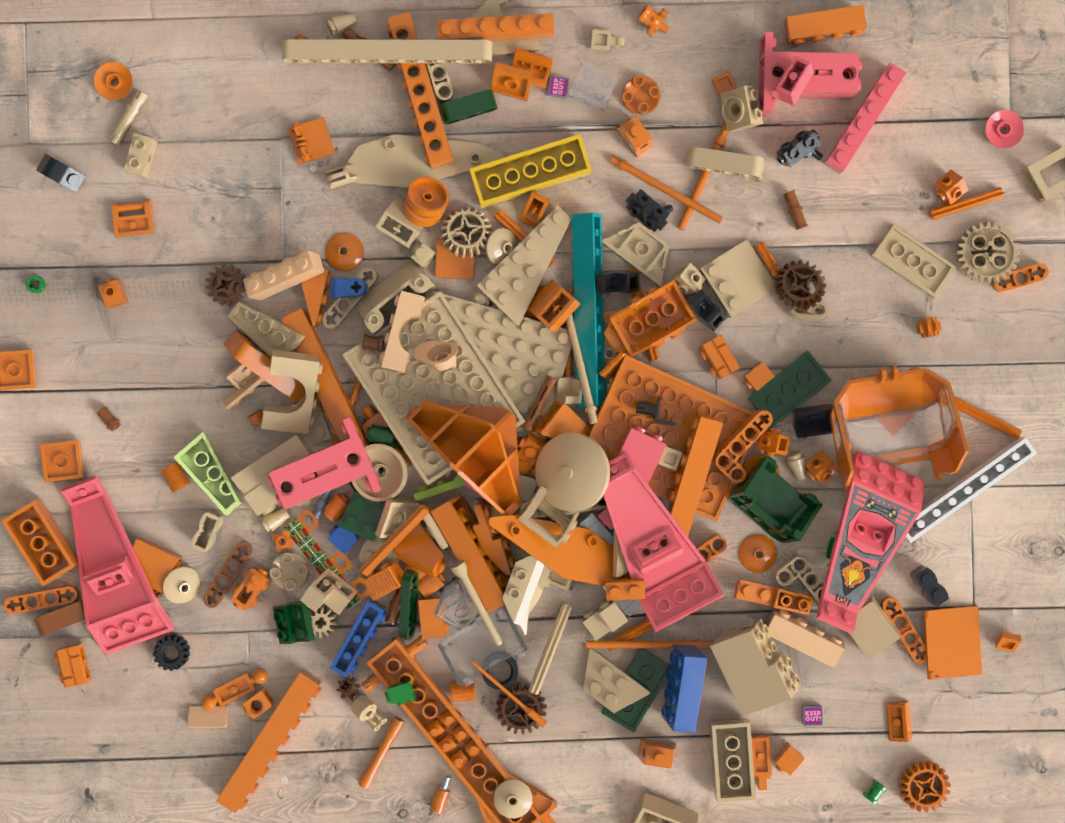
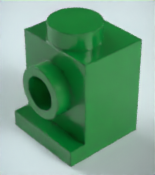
(400, 692)

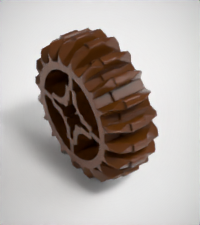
(793, 273)
(513, 712)

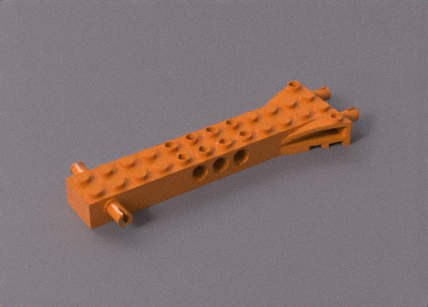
(451, 732)

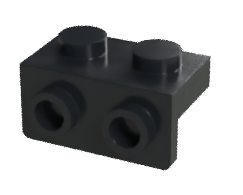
(812, 420)

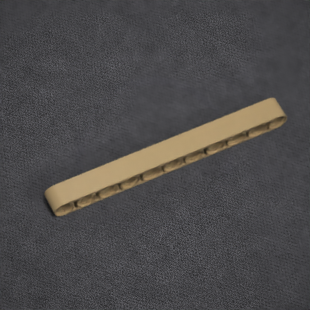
(386, 51)

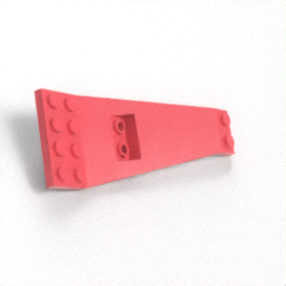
(123, 606)

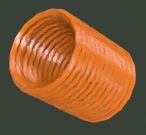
(175, 477)
(462, 693)

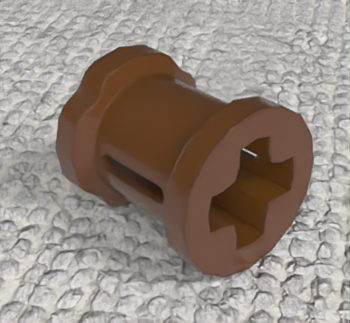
(372, 343)

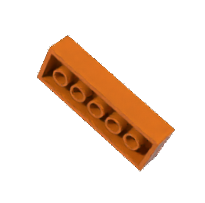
(456, 524)

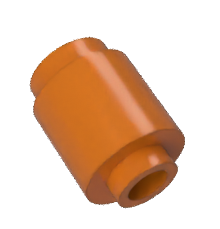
(336, 507)

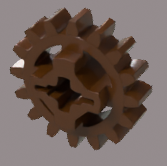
(218, 289)

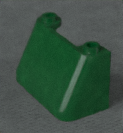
(775, 503)

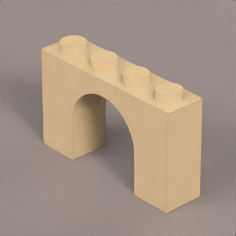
(298, 416)

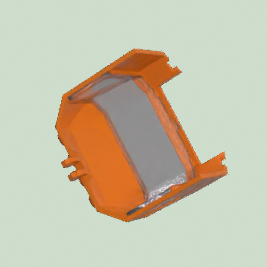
(898, 421)

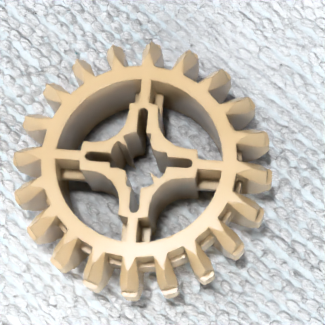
(473, 230)

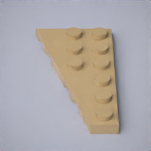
(518, 275)

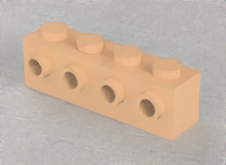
(283, 275)
(804, 637)

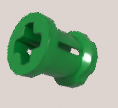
(875, 792)

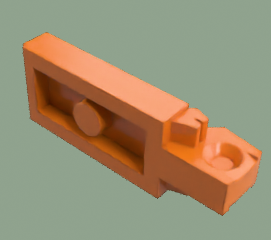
(761, 760)

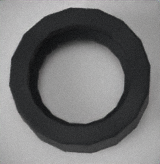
(510, 681)

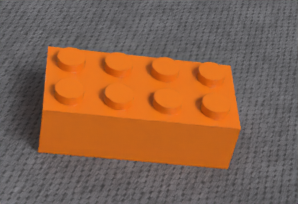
(41, 542)

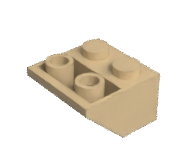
(397, 226)

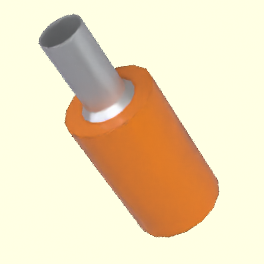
(441, 796)

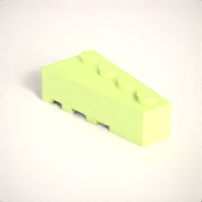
(208, 472)

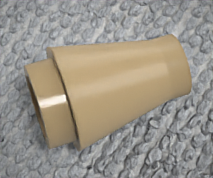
(340, 23)
(796, 463)
(274, 519)

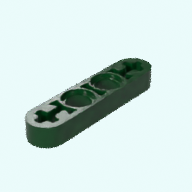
(408, 604)

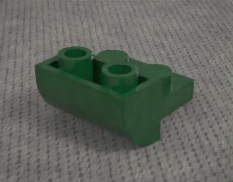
(293, 623)

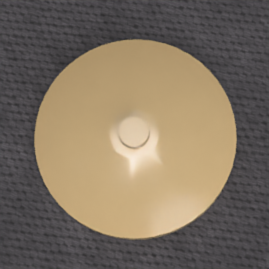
(573, 472)

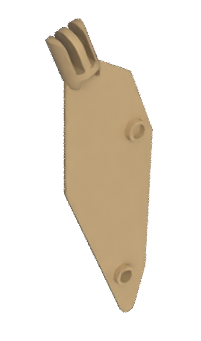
(400, 160)

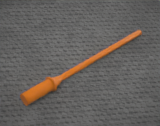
(529, 711)

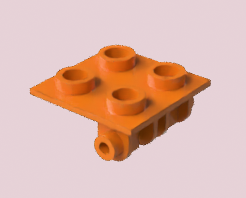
(311, 140)

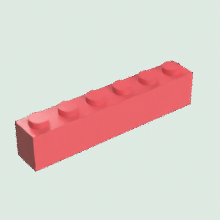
(865, 117)

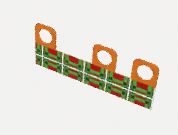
(300, 534)

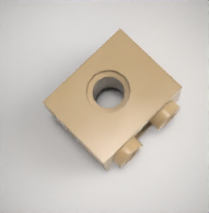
(741, 108)

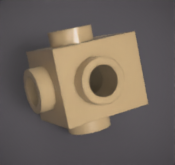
(689, 279)

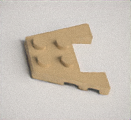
(491, 8)

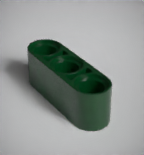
(468, 106)

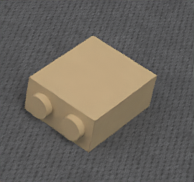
(874, 629)

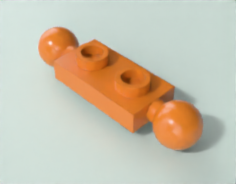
(234, 689)

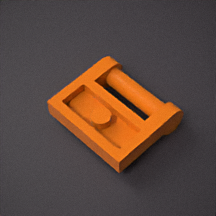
(135, 224)

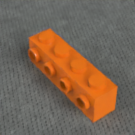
(825, 24)

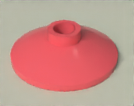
(1013, 129)

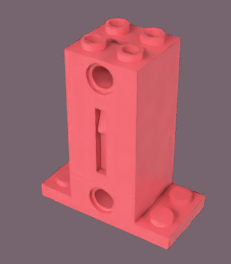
(825, 82)
(324, 470)

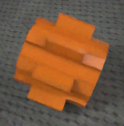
(929, 327)

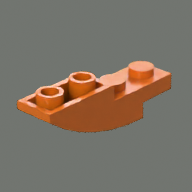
(494, 545)
(773, 596)

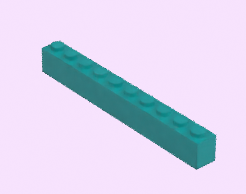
(589, 315)

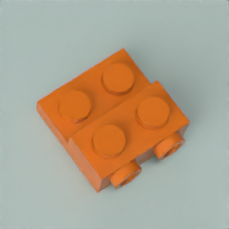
(528, 452)

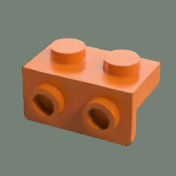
(539, 64)

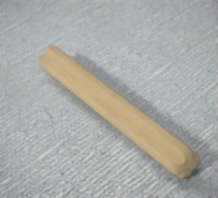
(549, 649)

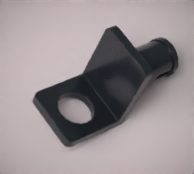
(652, 409)

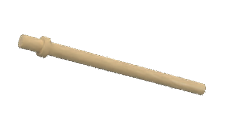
(590, 408)

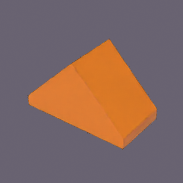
(534, 209)

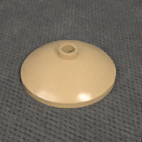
(392, 480)

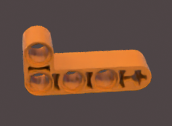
(744, 443)

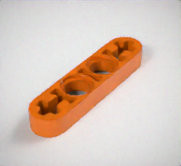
(41, 599)
(905, 629)

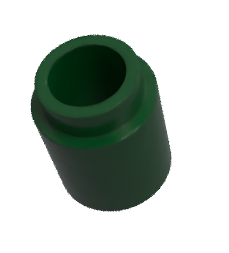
(379, 434)

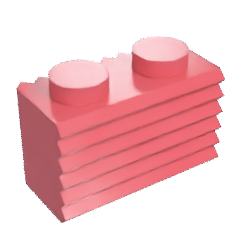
(794, 80)

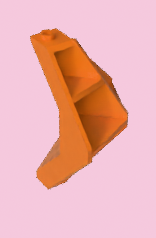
(477, 445)

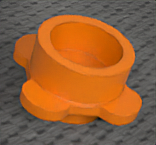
(287, 540)

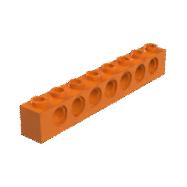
(436, 158)

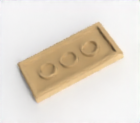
(913, 261)

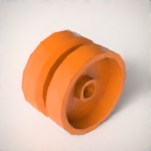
(425, 201)

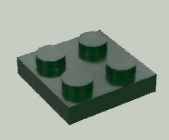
(362, 516)

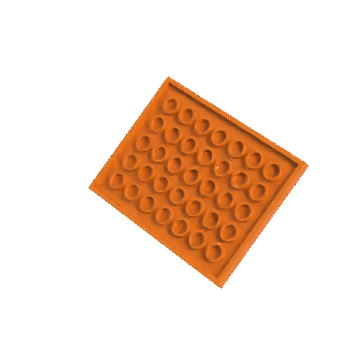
(678, 404)

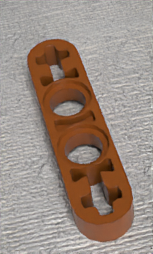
(229, 575)

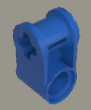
(345, 287)

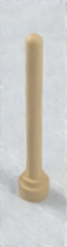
(460, 570)

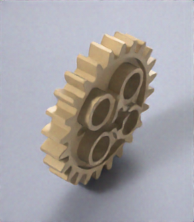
(987, 236)

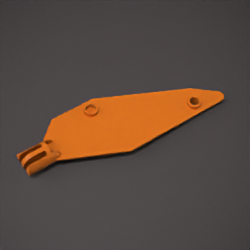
(581, 558)

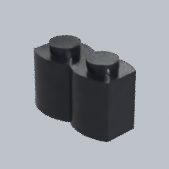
(929, 585)

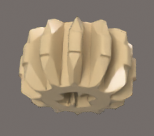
(315, 616)

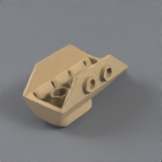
(525, 589)

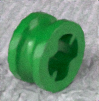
(34, 290)

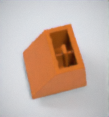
(553, 305)

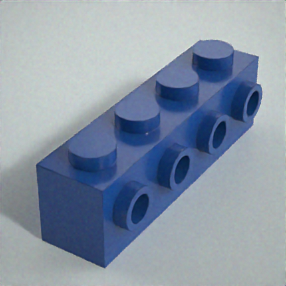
(357, 638)

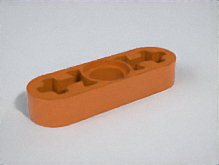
(1032, 268)

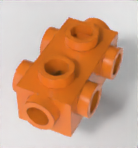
(254, 582)

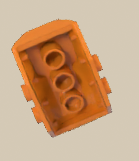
(649, 320)

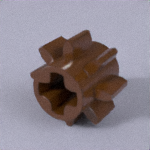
(353, 690)

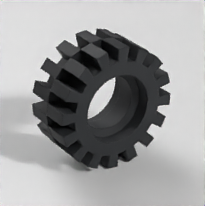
(160, 655)

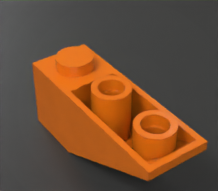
(316, 296)

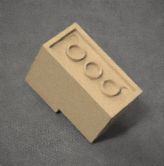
(253, 478)
(754, 668)

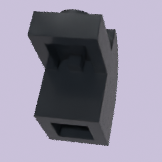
(60, 173)
(617, 281)
(706, 310)

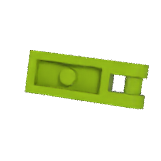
(441, 486)

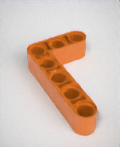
(244, 351)

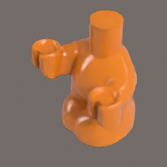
(653, 20)

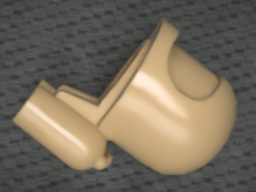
(367, 710)

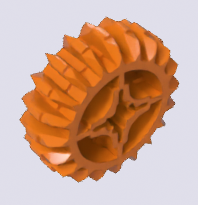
(928, 778)

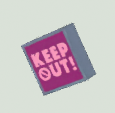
(558, 87)
(812, 715)

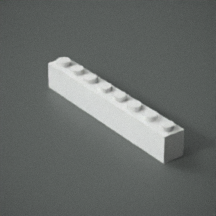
(971, 486)

